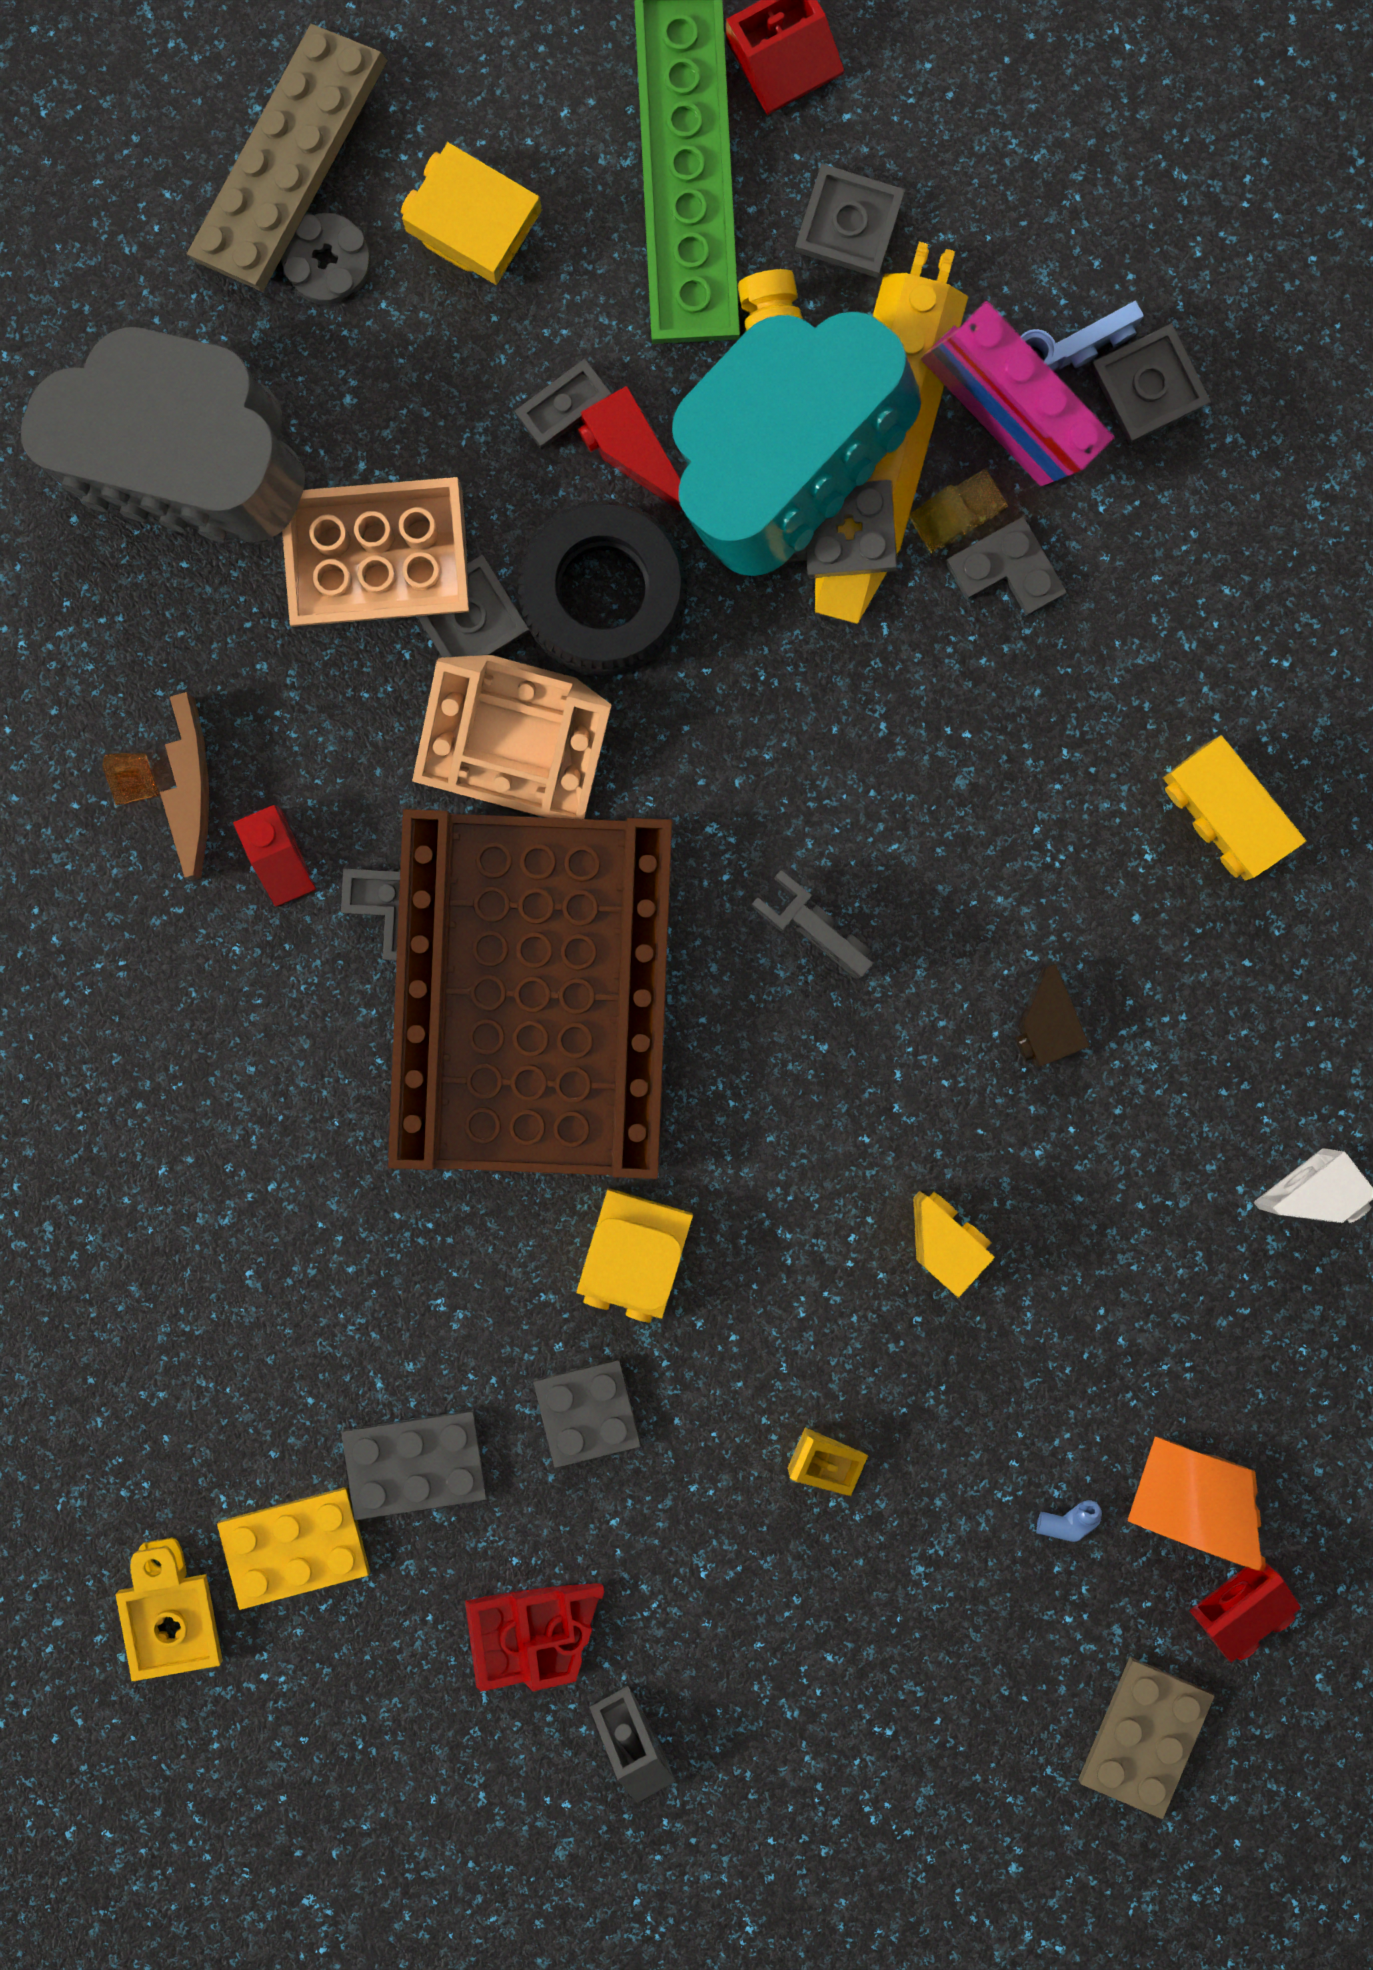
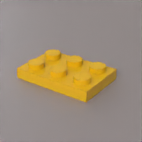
(293, 1548)

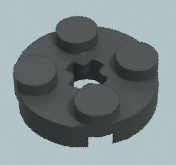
(338, 279)

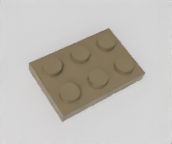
(1146, 1738)

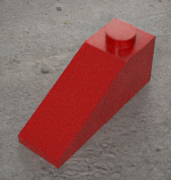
(629, 444)

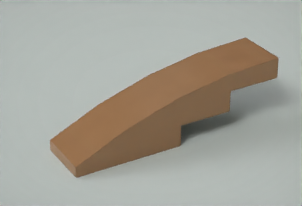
(189, 802)

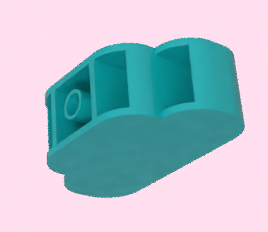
(789, 432)

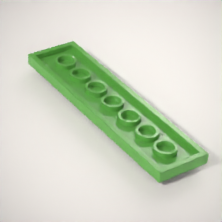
(687, 170)

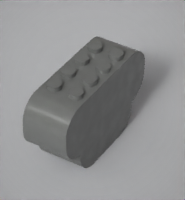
(167, 437)

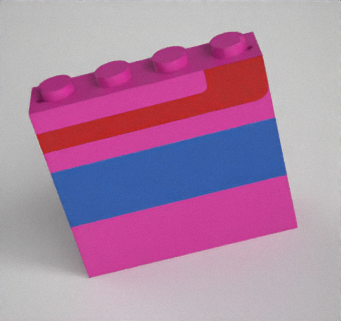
(1017, 397)

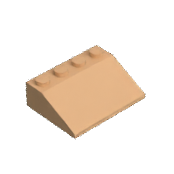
(377, 552)

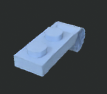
(1082, 345)

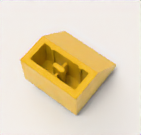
(944, 1247)

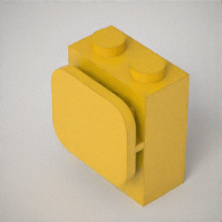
(470, 213)
(634, 1255)

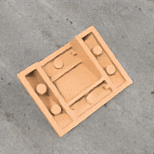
(512, 735)

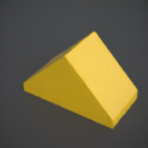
(826, 1463)

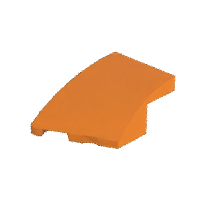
(1200, 1503)

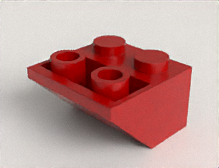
(783, 49)

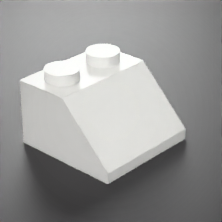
(1321, 1189)

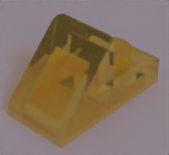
(958, 510)

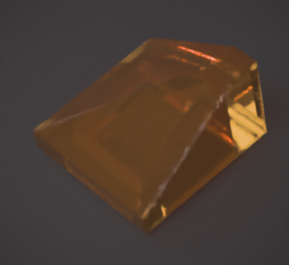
(129, 777)

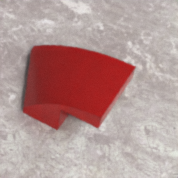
(531, 1635)

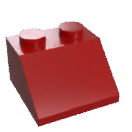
(1246, 1611)

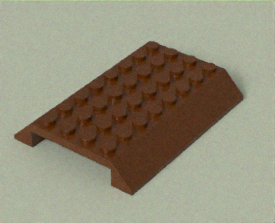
(530, 994)

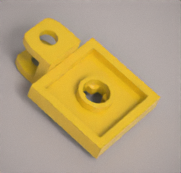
(161, 1594)

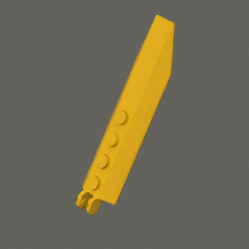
(919, 315)

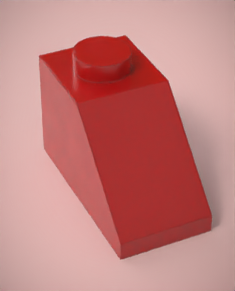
(275, 855)

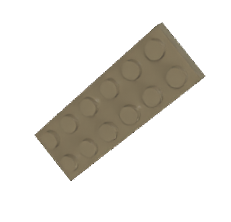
(287, 157)

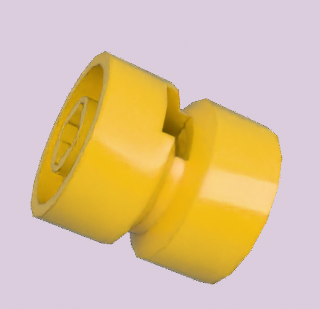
(768, 295)

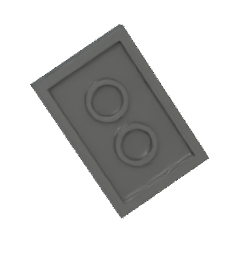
(414, 1464)

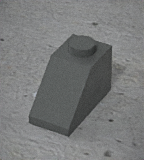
(631, 1745)

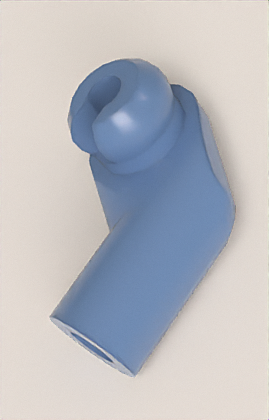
(1073, 1525)

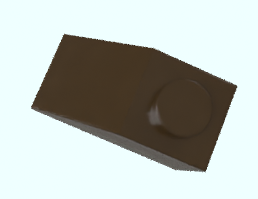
(1049, 1021)

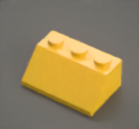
(1232, 809)

